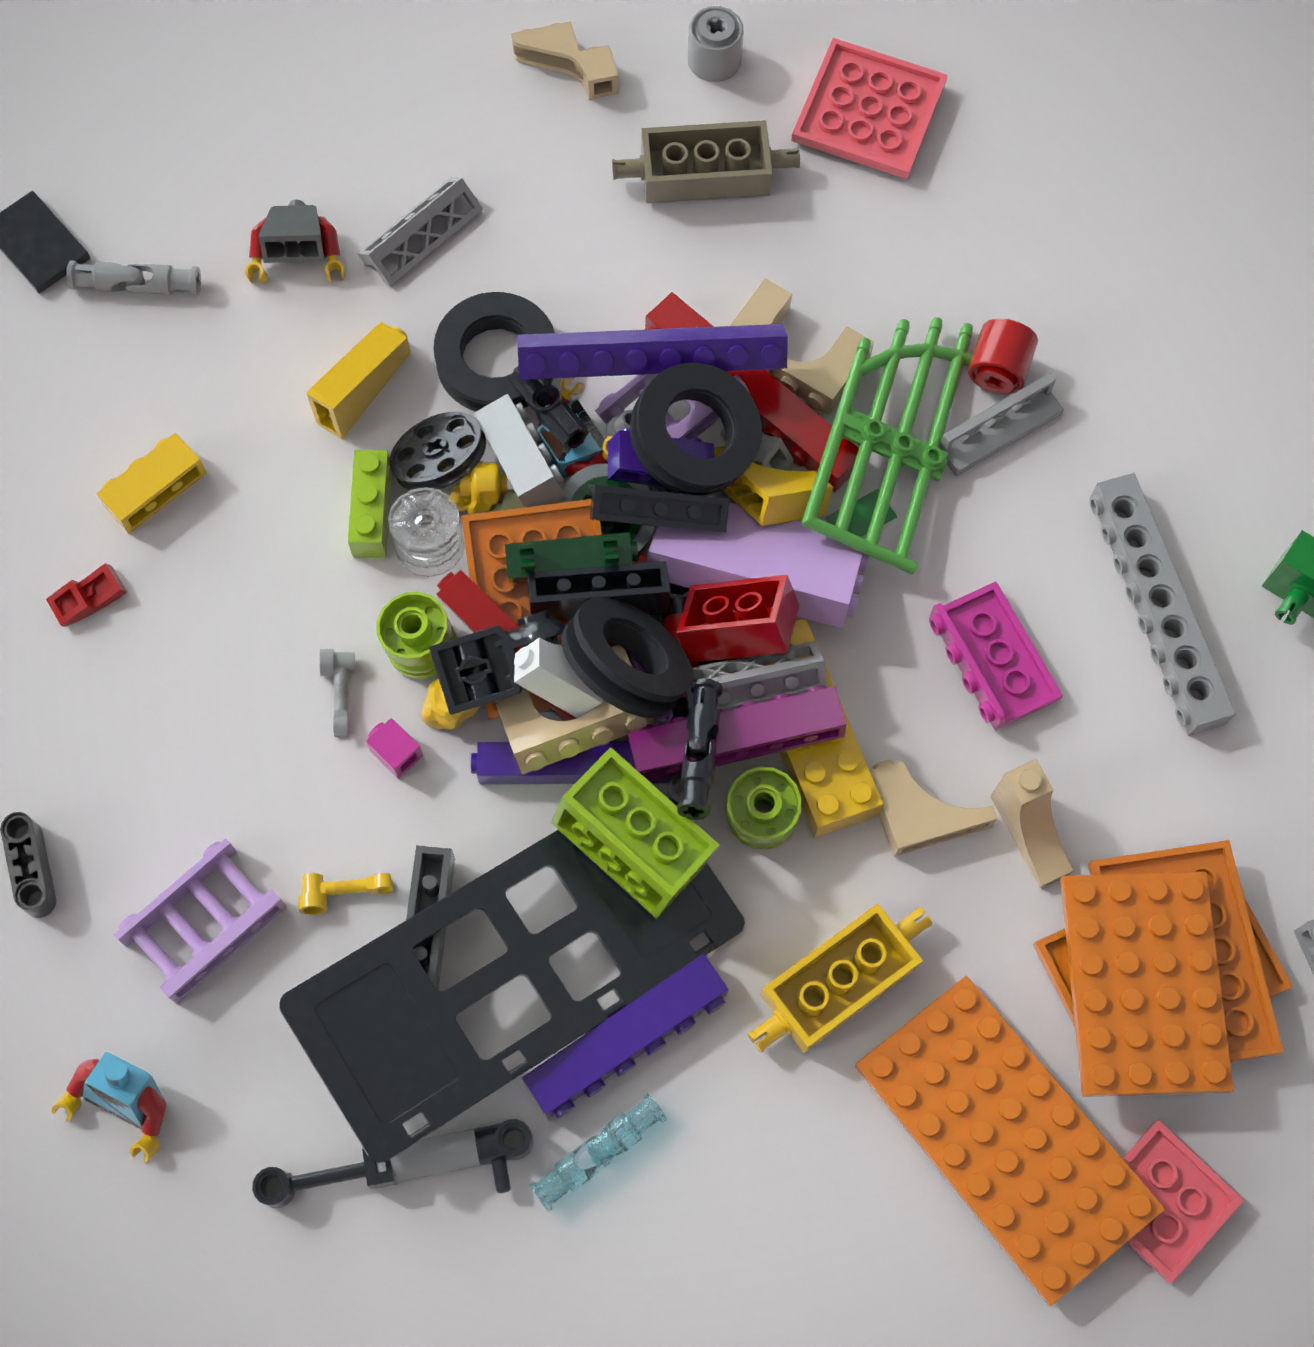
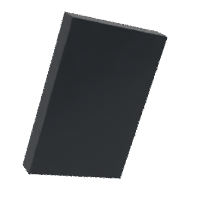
(38, 242)

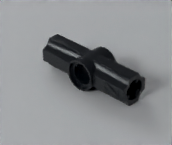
(557, 417)

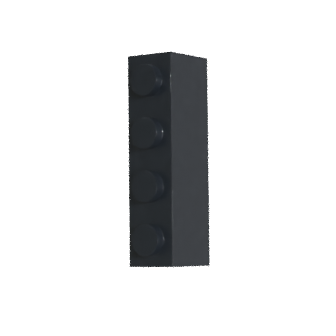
(567, 589)

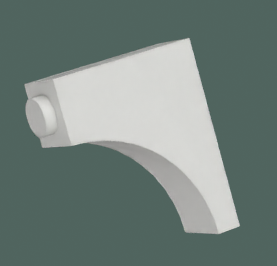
(546, 672)

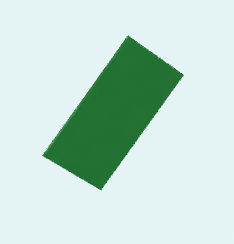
(862, 514)

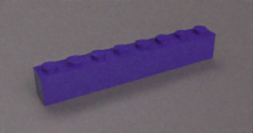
(650, 351)

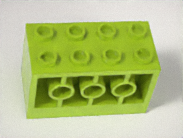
(633, 832)

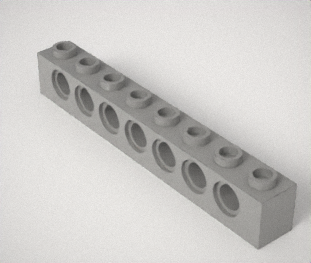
(1126, 496)

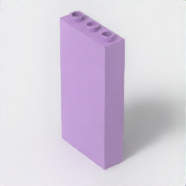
(818, 567)

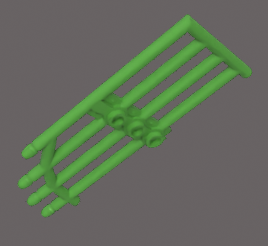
(888, 441)

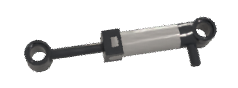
(422, 1159)

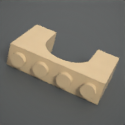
(816, 381)
(545, 741)

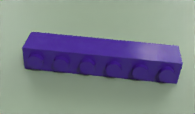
(626, 1036)

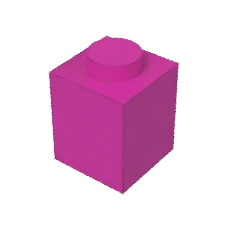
(394, 747)

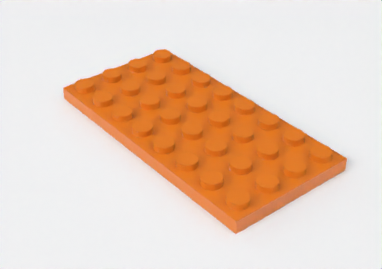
(1009, 1140)

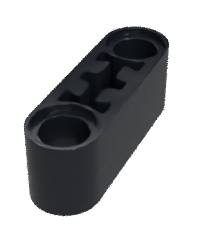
(21, 881)

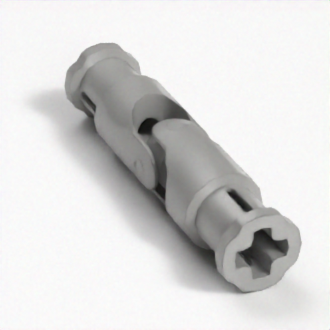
(115, 277)

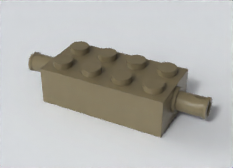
(706, 161)

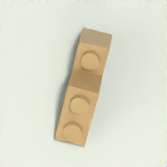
(557, 49)

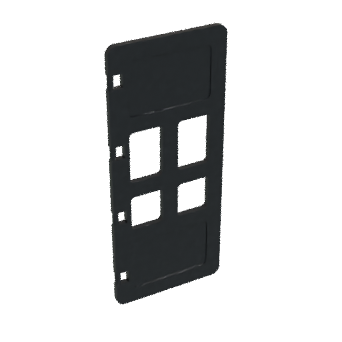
(393, 1039)

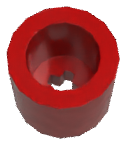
(1003, 356)

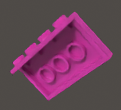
(994, 656)

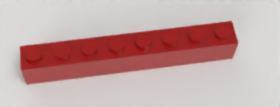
(780, 409)

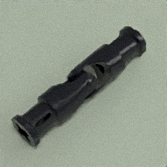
(703, 729)

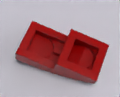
(83, 598)

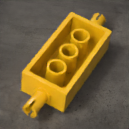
(840, 978)

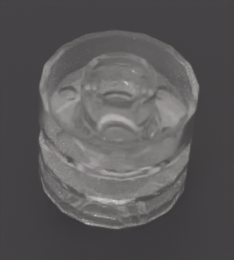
(426, 531)

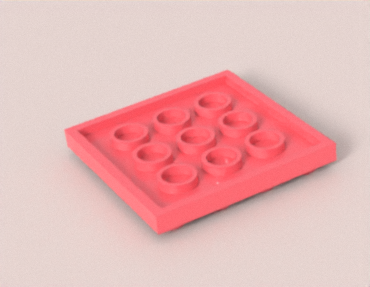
(869, 108)

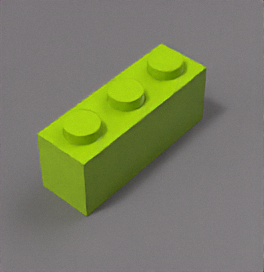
(370, 504)

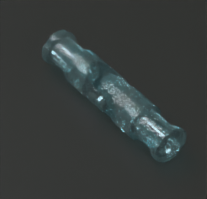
(613, 1140)

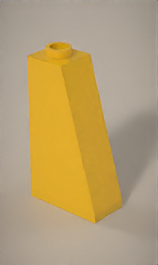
(357, 379)

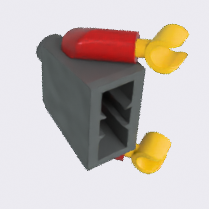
(293, 235)

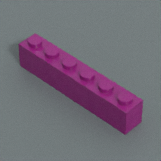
(744, 732)

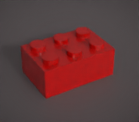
(738, 618)

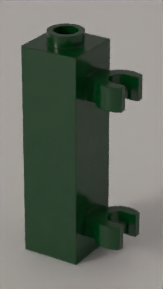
(569, 554)

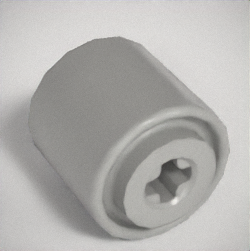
(715, 43)

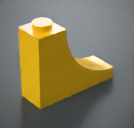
(774, 494)

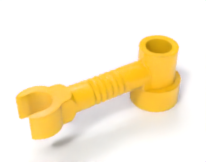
(315, 891)

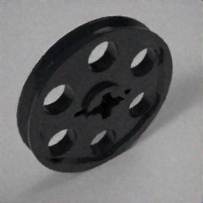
(438, 451)

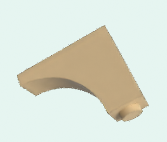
(1025, 807)
(916, 818)

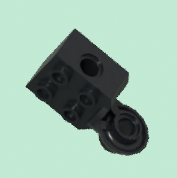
(482, 665)

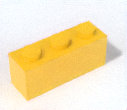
(151, 482)

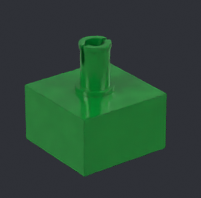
(1294, 579)

